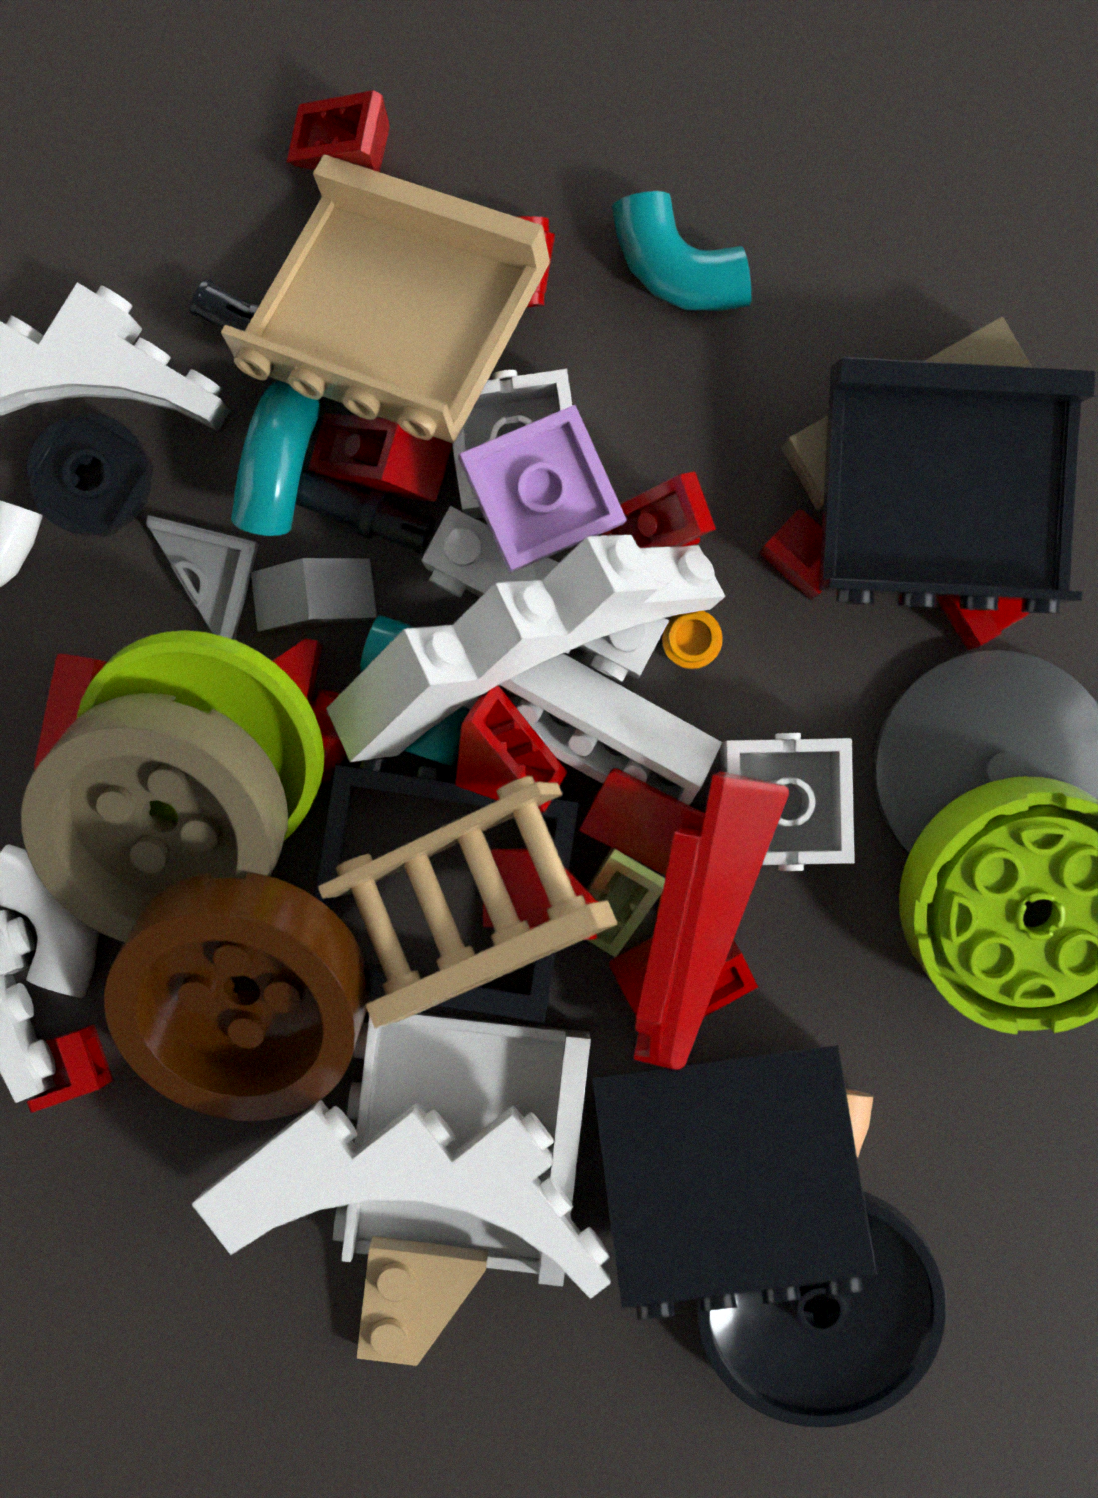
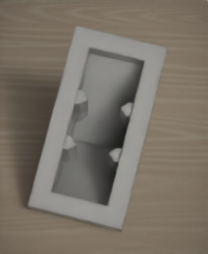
(313, 593)

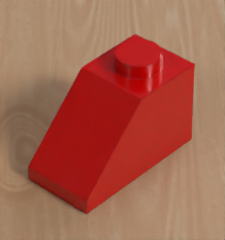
(380, 457)

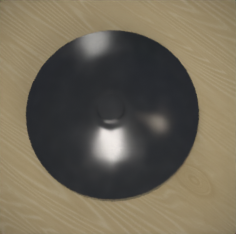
(836, 1354)

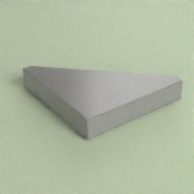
(211, 569)

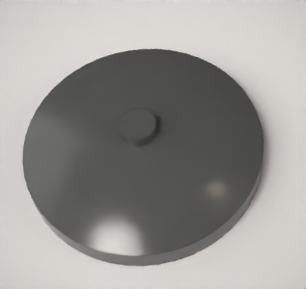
(979, 724)

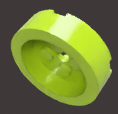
(968, 896)

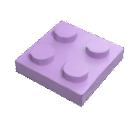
(542, 488)

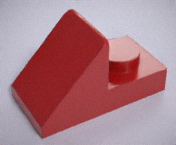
(667, 514)

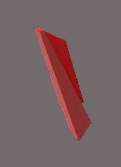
(701, 910)

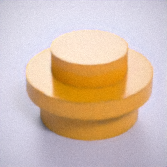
(692, 639)

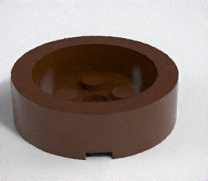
(243, 1050)

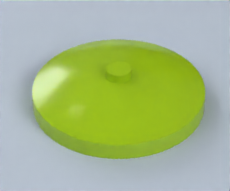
(235, 681)

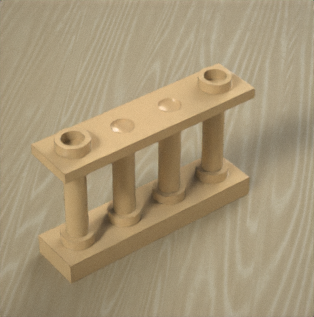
(513, 939)

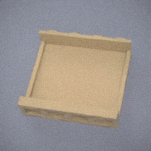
(394, 300)

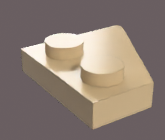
(413, 1296)

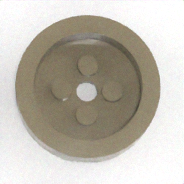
(92, 797)

